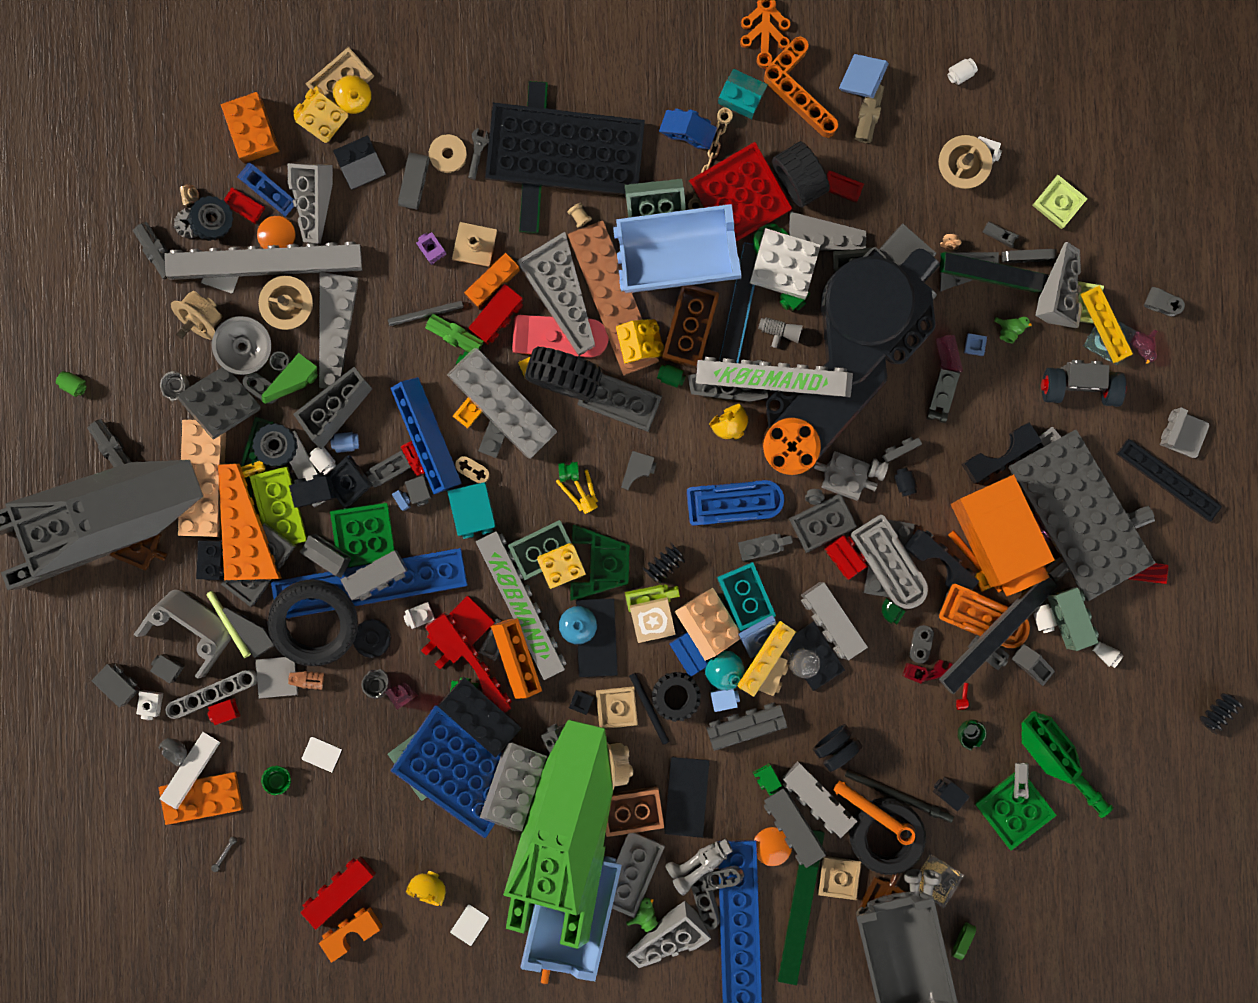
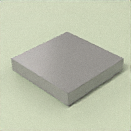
(274, 676)

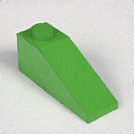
(293, 377)

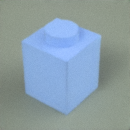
(724, 699)

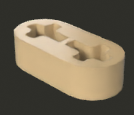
(475, 466)

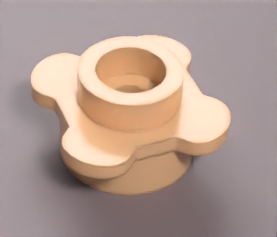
(951, 242)

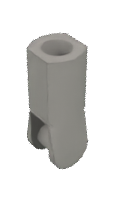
(1021, 777)

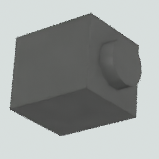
(418, 491)
(166, 668)

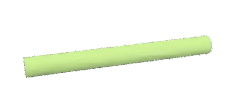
(235, 636)

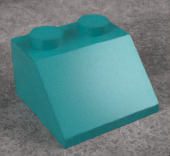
(742, 93)

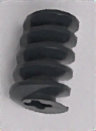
(664, 564)
(1220, 712)

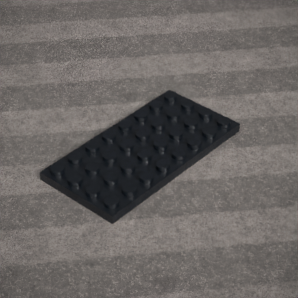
(564, 149)

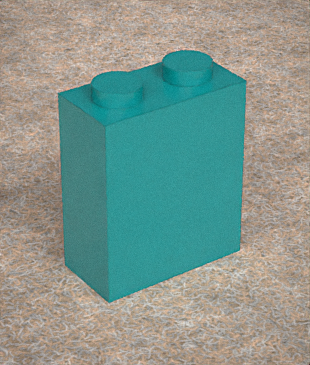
(472, 510)

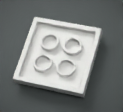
(785, 264)

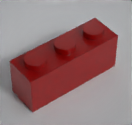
(496, 314)

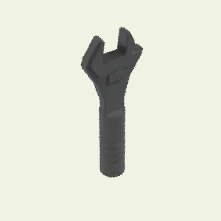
(479, 144)

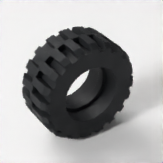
(563, 373)

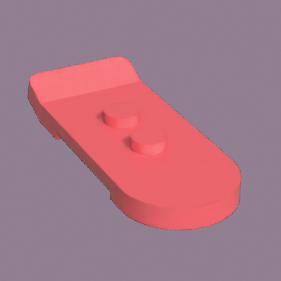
(544, 332)

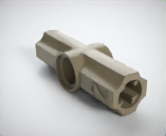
(869, 116)

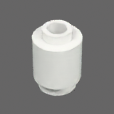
(962, 71)
(322, 460)
(1045, 618)

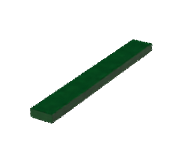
(798, 920)

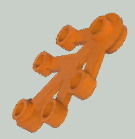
(765, 28)

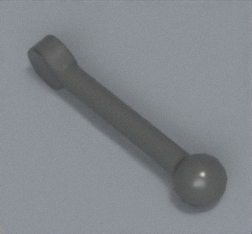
(216, 867)

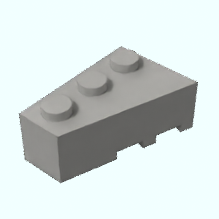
(375, 576)

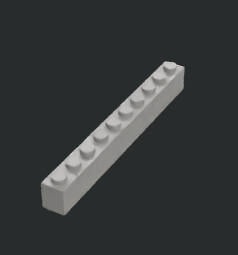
(263, 261)

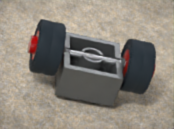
(1084, 377)

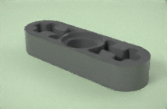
(1022, 256)

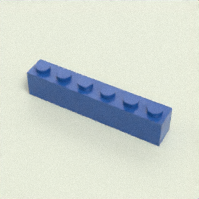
(425, 435)

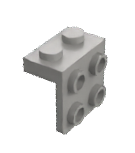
(1184, 433)

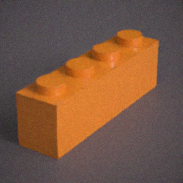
(516, 658)

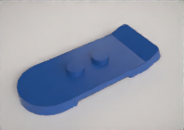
(734, 502)

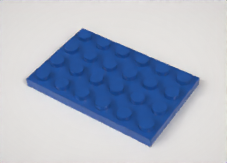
(449, 769)

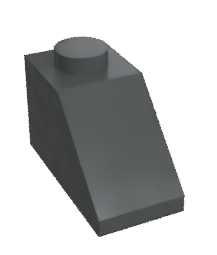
(1033, 664)

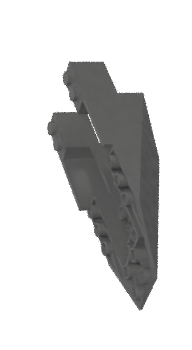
(96, 516)

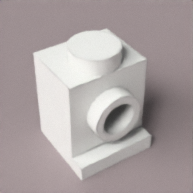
(155, 702)

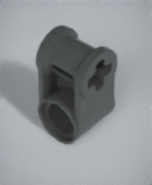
(1161, 301)

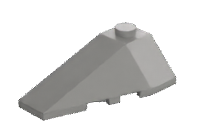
(312, 193)
(1059, 297)

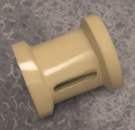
(579, 215)

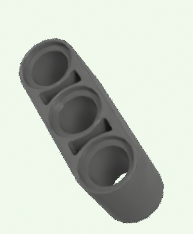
(413, 181)

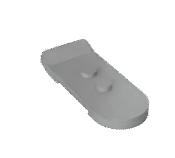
(891, 563)

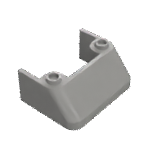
(195, 618)

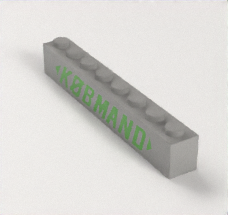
(774, 378)
(520, 604)

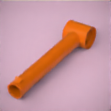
(875, 812)

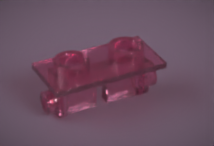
(949, 353)

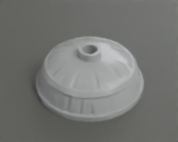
(237, 331)

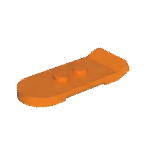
(977, 613)

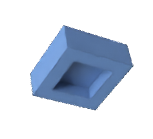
(975, 344)
(402, 500)

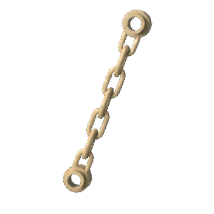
(722, 111)

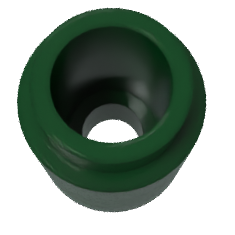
(671, 375)

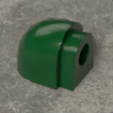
(892, 612)

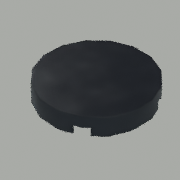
(372, 638)

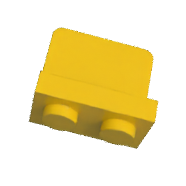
(319, 115)
(640, 340)
(561, 565)

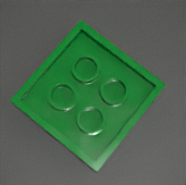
(363, 533)
(1014, 817)

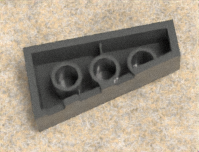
(333, 407)

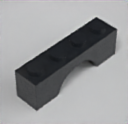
(1021, 440)
(924, 547)

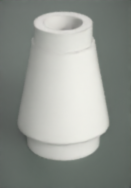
(1108, 654)

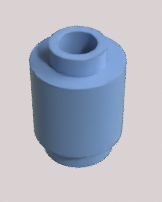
(345, 442)

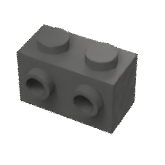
(116, 684)

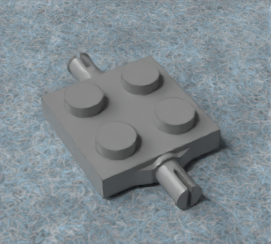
(845, 476)

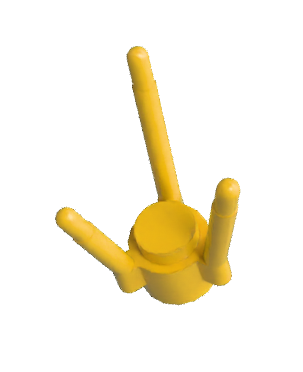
(587, 503)

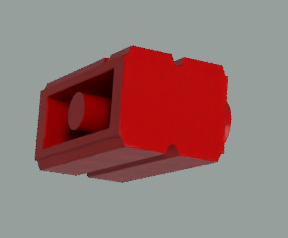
(846, 557)

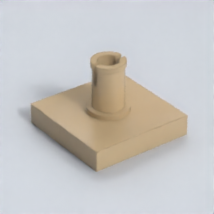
(474, 244)

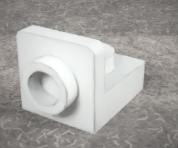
(993, 147)
(419, 615)

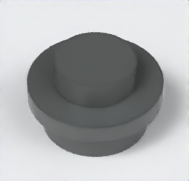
(814, 496)

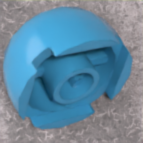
(577, 625)

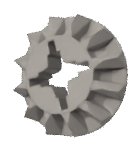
(181, 227)

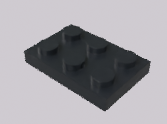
(812, 639)

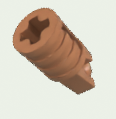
(301, 679)

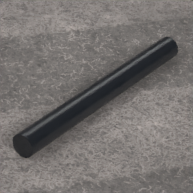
(649, 709)

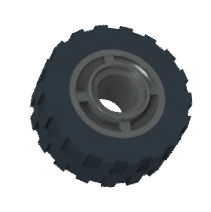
(216, 208)
(263, 443)

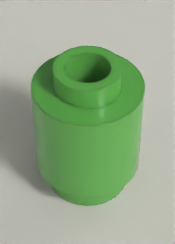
(71, 383)

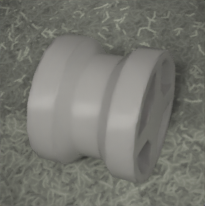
(878, 469)

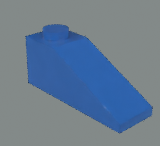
(266, 189)

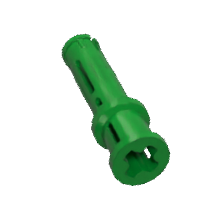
(1093, 798)

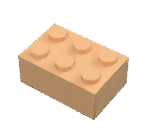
(708, 624)

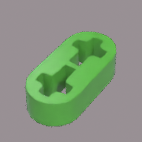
(963, 941)

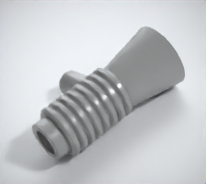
(780, 329)

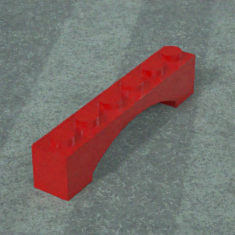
(444, 630)

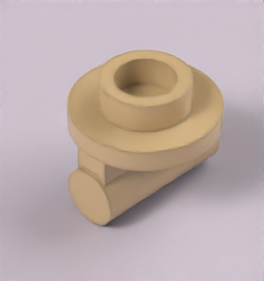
(189, 194)

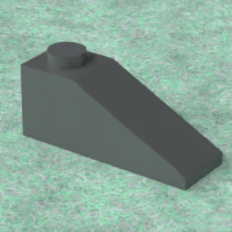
(252, 633)

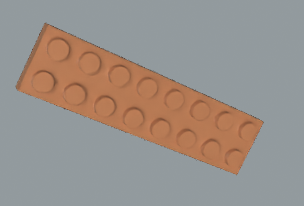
(601, 272)

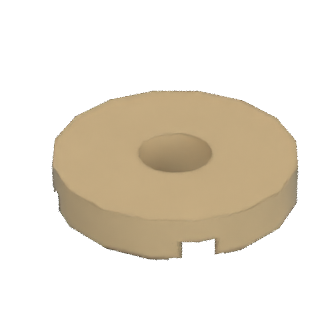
(443, 143)

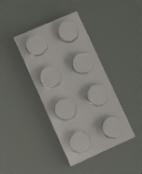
(638, 861)

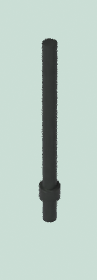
(933, 810)

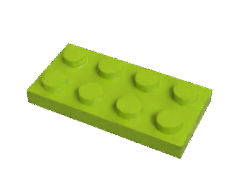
(276, 504)

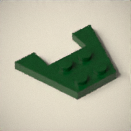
(608, 563)

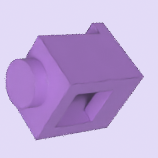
(429, 239)

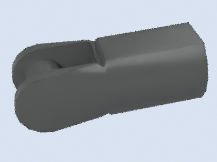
(997, 233)

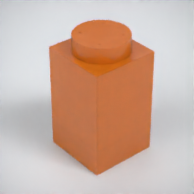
(1004, 536)

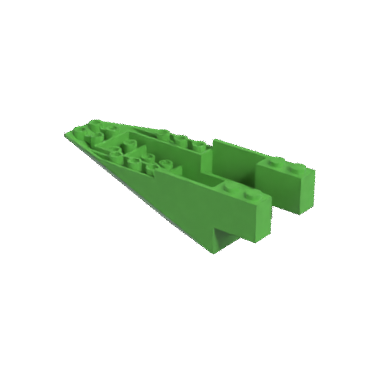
(564, 835)

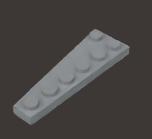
(336, 313)

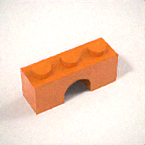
(500, 272)
(335, 942)

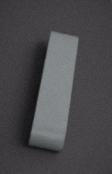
(203, 694)

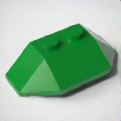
(1050, 747)

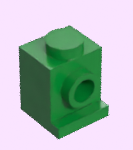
(768, 779)

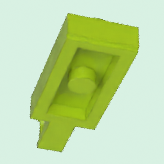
(650, 594)

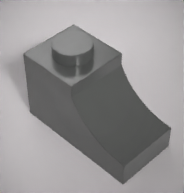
(638, 466)

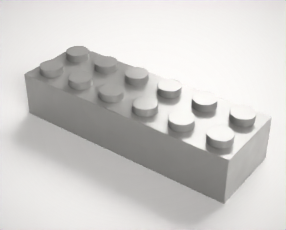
(502, 403)

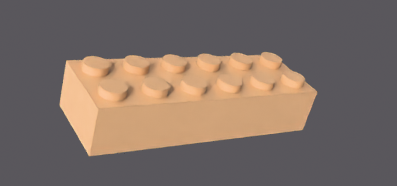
(205, 455)

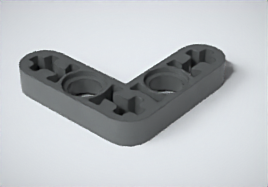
(709, 885)

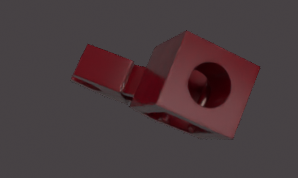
(936, 672)

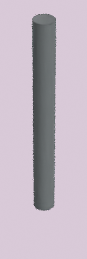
(425, 313)

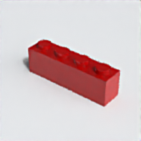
(338, 892)

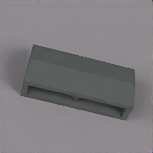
(326, 555)

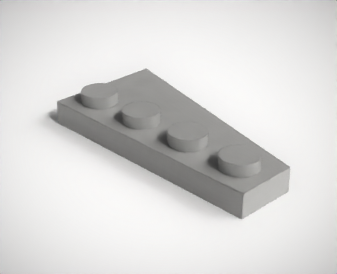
(825, 233)

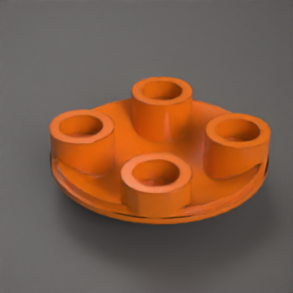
(276, 231)
(772, 847)

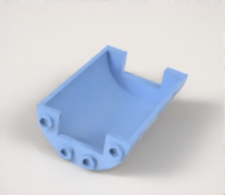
(677, 249)
(545, 931)

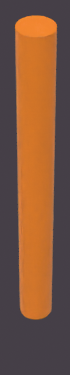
(966, 550)

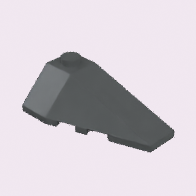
(726, 392)

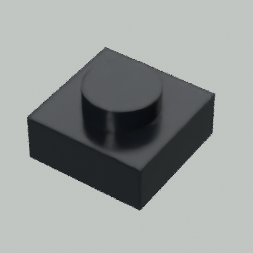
(581, 702)

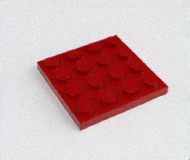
(747, 185)

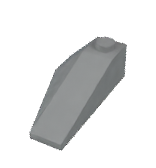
(675, 932)

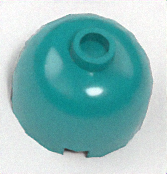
(725, 670)

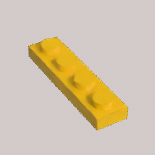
(1106, 324)
(766, 658)

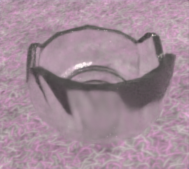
(804, 663)

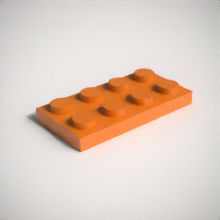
(206, 798)

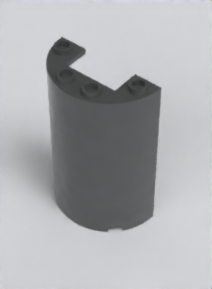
(905, 950)

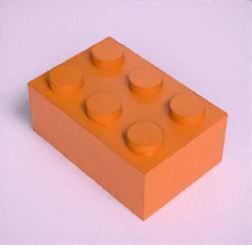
(250, 127)

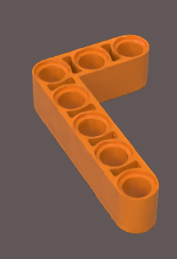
(797, 91)

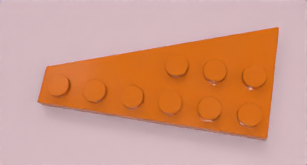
(243, 536)

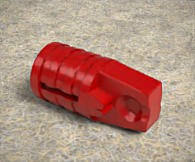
(412, 458)

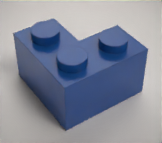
(688, 127)

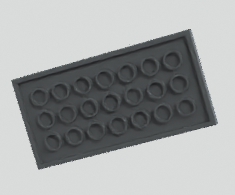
(1081, 515)

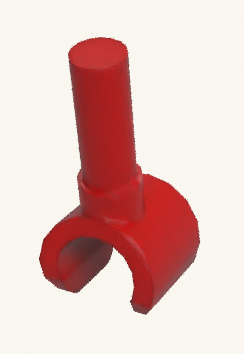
(963, 703)

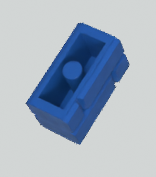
(688, 654)

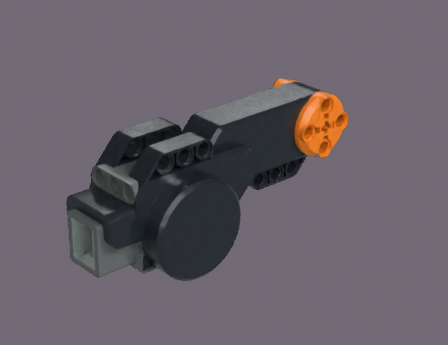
(866, 317)

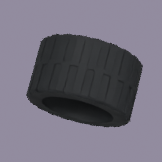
(801, 174)

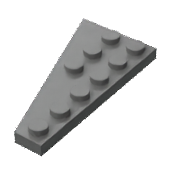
(557, 285)

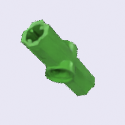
(453, 334)

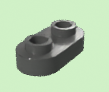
(260, 388)
(919, 643)

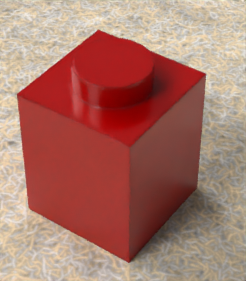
(223, 711)

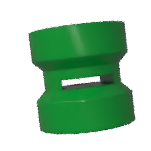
(568, 472)

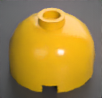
(352, 94)
(731, 423)
(427, 888)

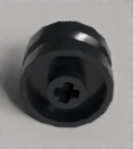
(837, 747)

